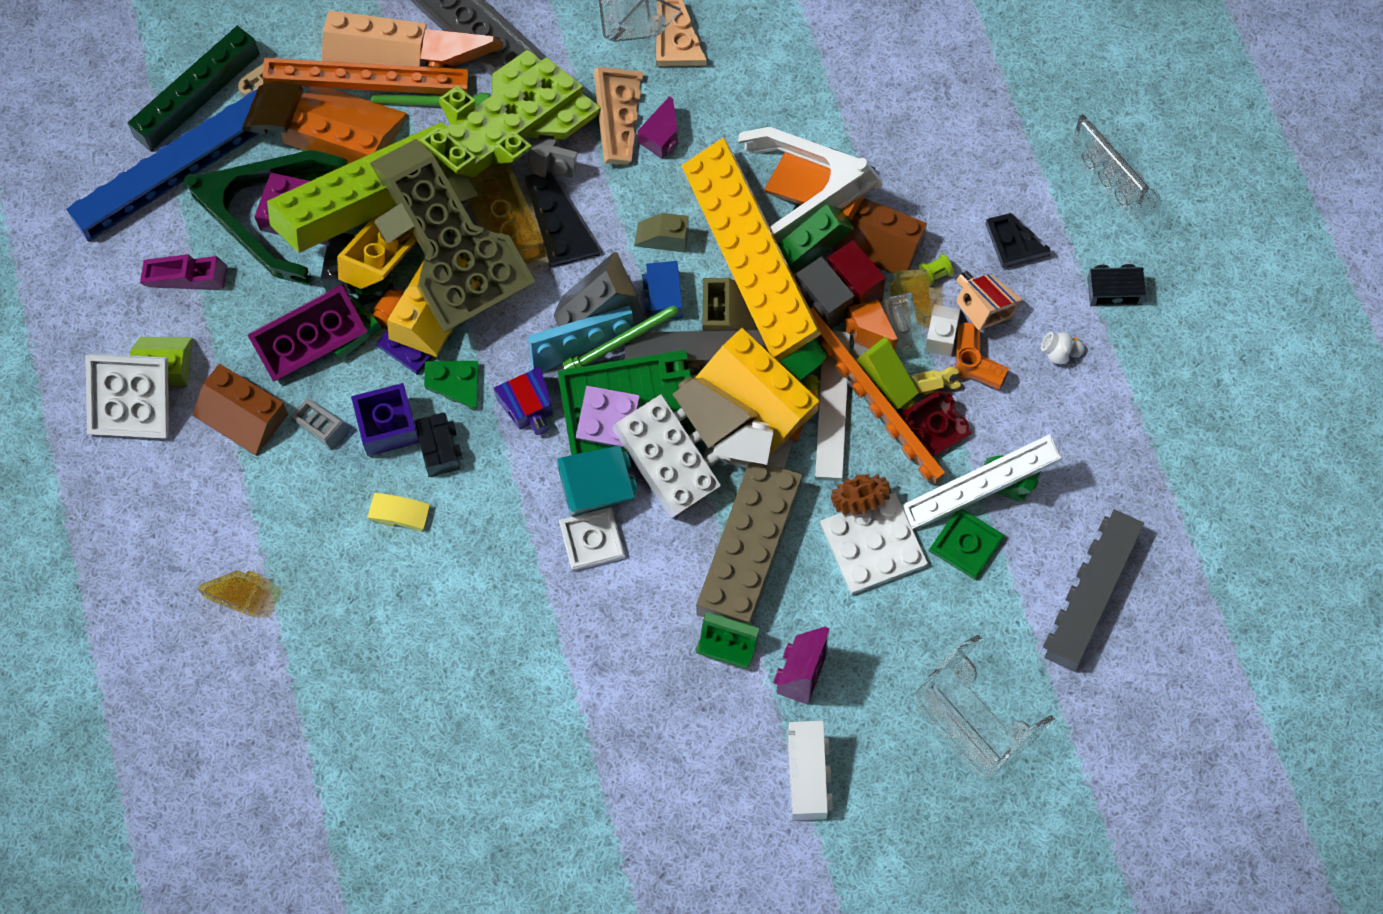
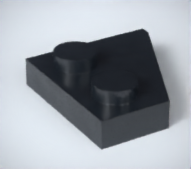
(1013, 241)

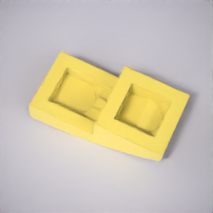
(398, 510)

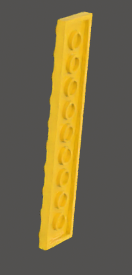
(751, 250)

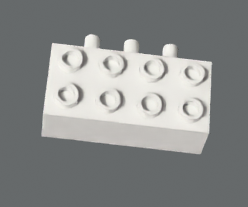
(667, 455)

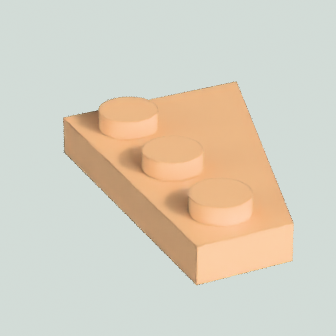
(678, 42)

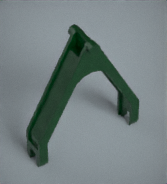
(218, 188)

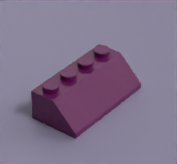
(307, 332)

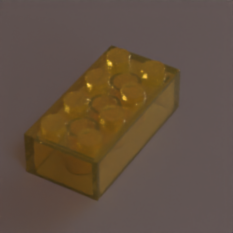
(504, 210)

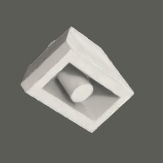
(942, 330)
(748, 443)

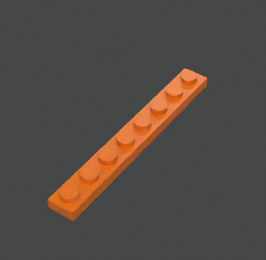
(364, 76)
(878, 403)

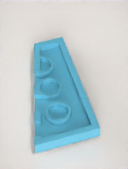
(573, 339)

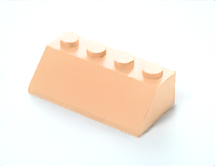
(372, 40)

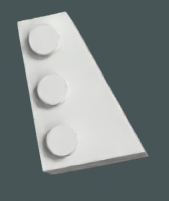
(808, 771)

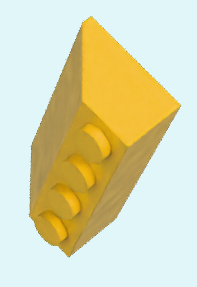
(369, 258)
(413, 321)

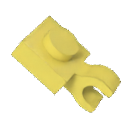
(929, 381)

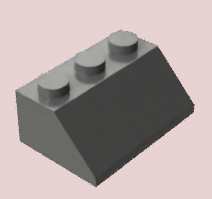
(598, 292)

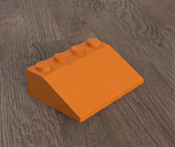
(342, 124)

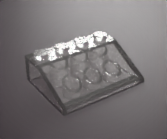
(1113, 174)

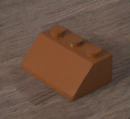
(885, 236)
(239, 409)

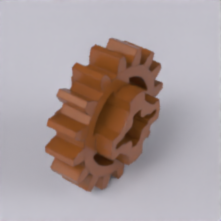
(861, 494)

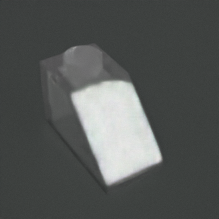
(902, 317)

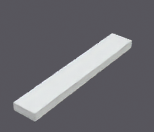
(831, 418)
(982, 482)

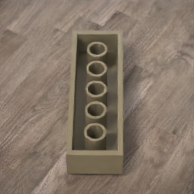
(749, 543)

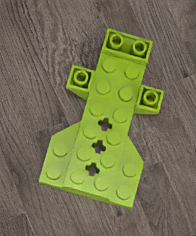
(526, 101)

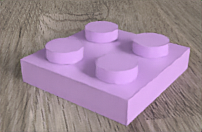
(600, 413)

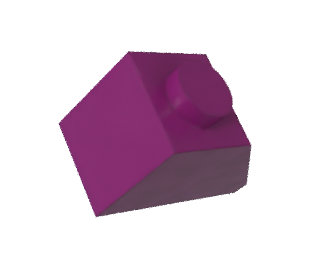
(660, 130)

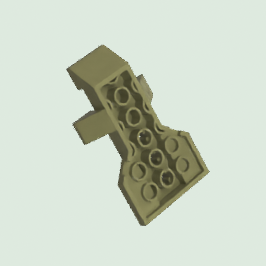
(430, 209)

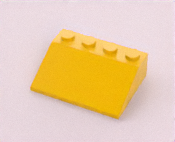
(762, 384)

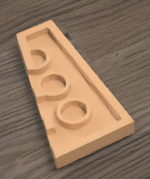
(617, 97)

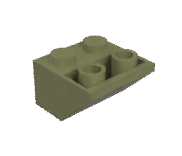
(724, 306)

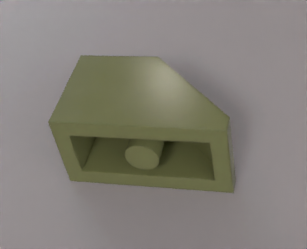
(663, 232)

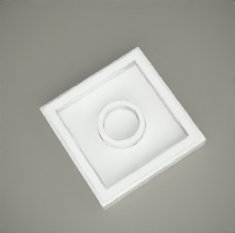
(591, 539)

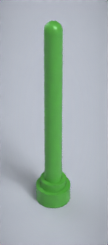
(415, 100)
(627, 336)

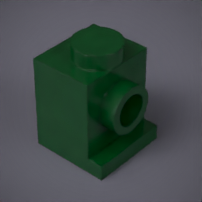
(375, 291)

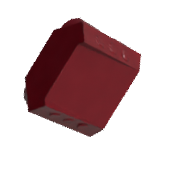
(936, 422)

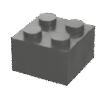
(825, 292)

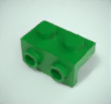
(727, 640)

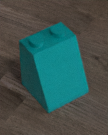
(596, 480)

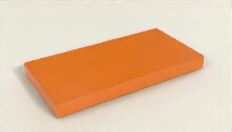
(801, 180)

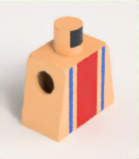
(986, 300)

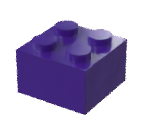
(385, 419)

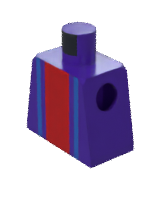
(526, 400)

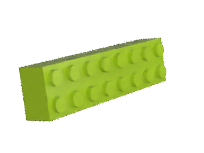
(337, 200)

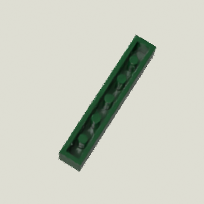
(193, 88)

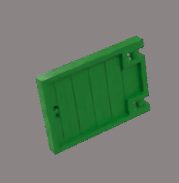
(637, 376)

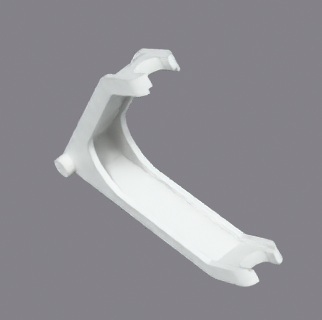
(848, 178)

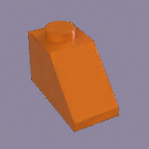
(869, 324)

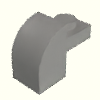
(547, 157)

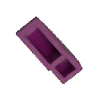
(184, 272)

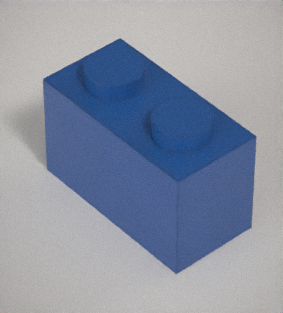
(663, 287)

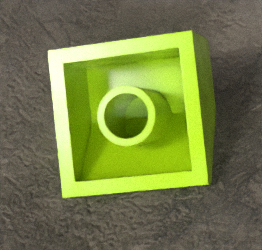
(174, 348)

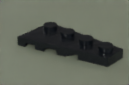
(558, 223)

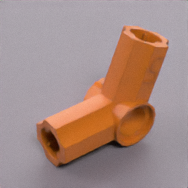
(982, 368)

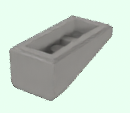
(331, 434)

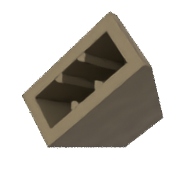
(712, 410)

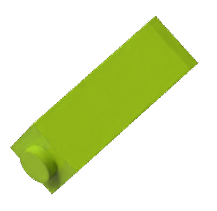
(888, 374)

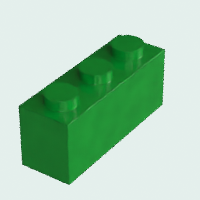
(815, 237)

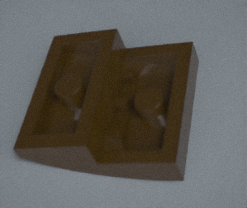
(273, 107)

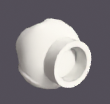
(1061, 346)

